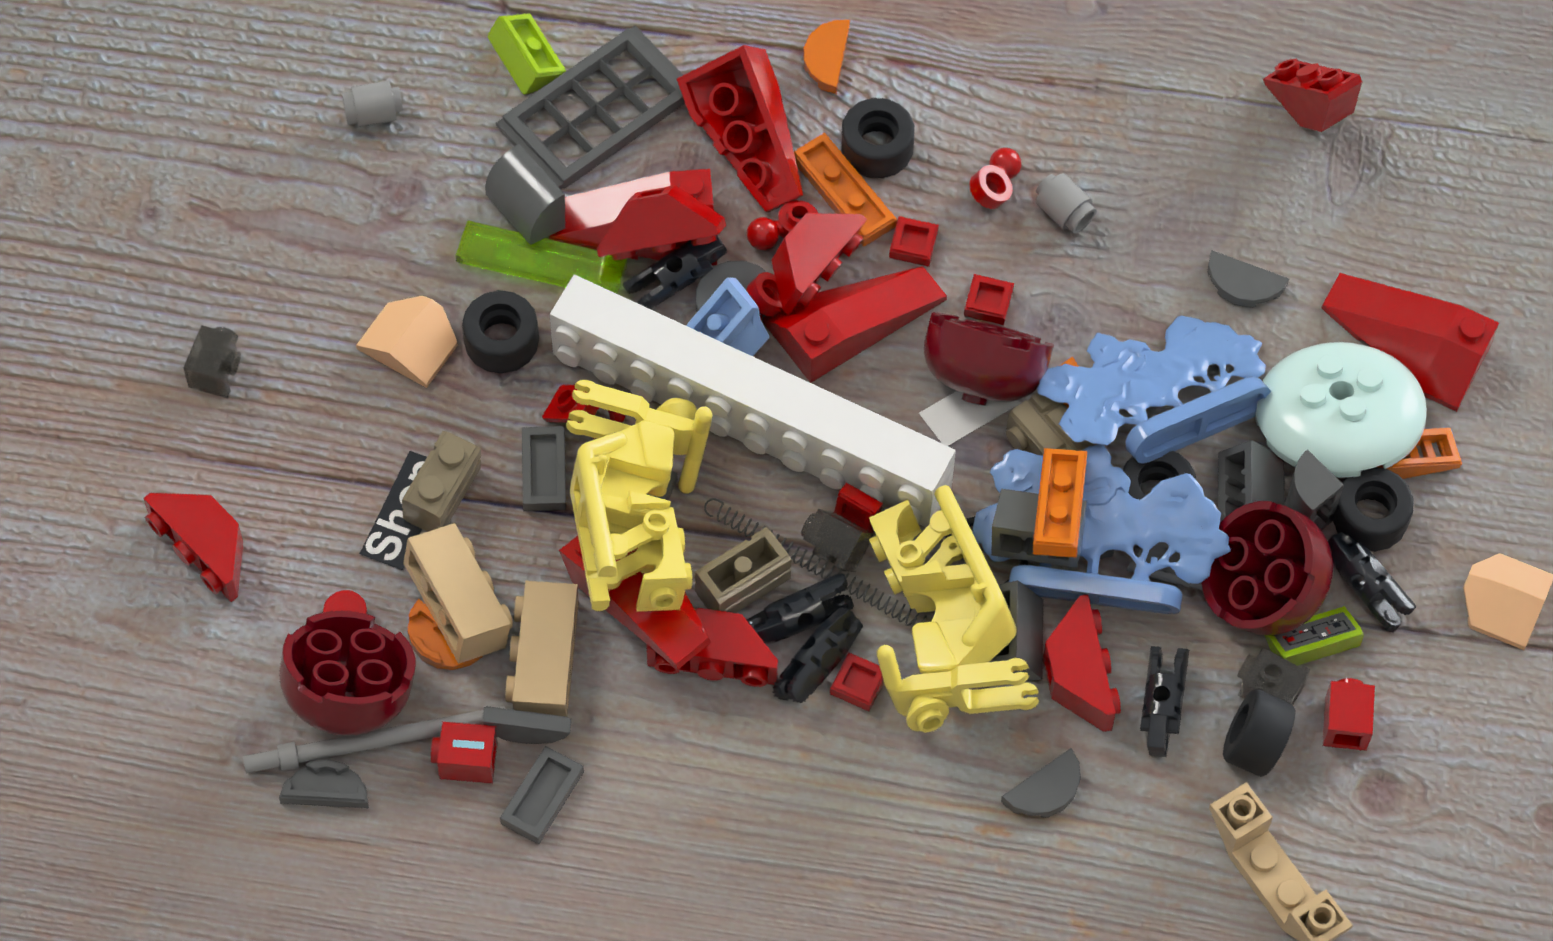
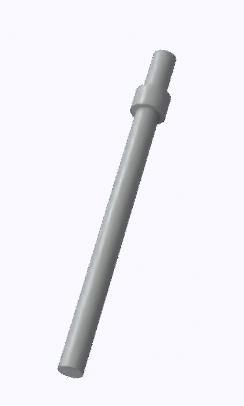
(289, 755)

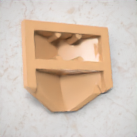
(411, 338)
(1505, 598)

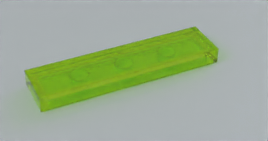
(542, 261)

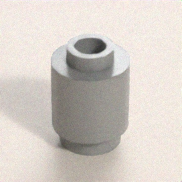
(372, 103)
(1065, 202)

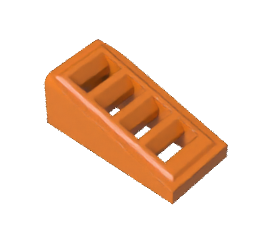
(1429, 464)

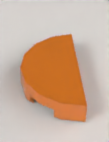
(825, 53)
(429, 642)

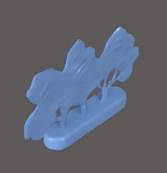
(1135, 378)
(1115, 520)

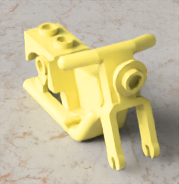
(613, 486)
(968, 621)

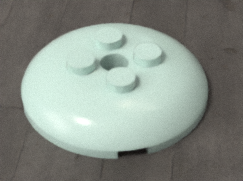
(1343, 406)

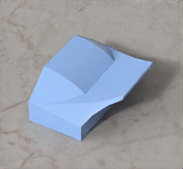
(731, 318)

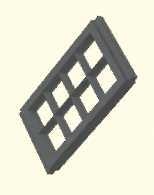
(654, 63)

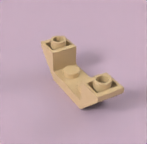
(1270, 872)

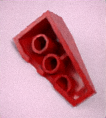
(746, 119)
(593, 212)
(852, 318)
(1428, 335)
(671, 633)

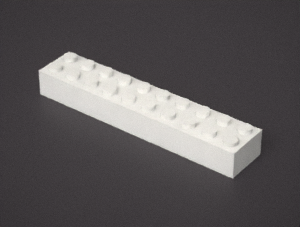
(749, 399)

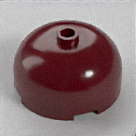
(984, 358)
(1273, 572)
(346, 673)

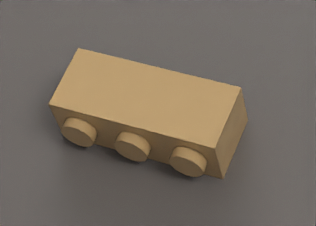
(457, 592)
(543, 648)

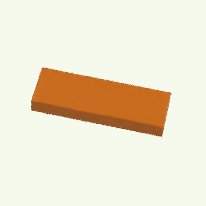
(843, 186)
(1060, 503)

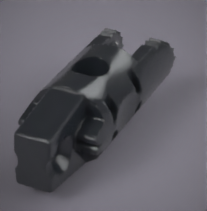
(693, 261)
(1370, 580)
(801, 609)
(818, 656)
(1164, 717)

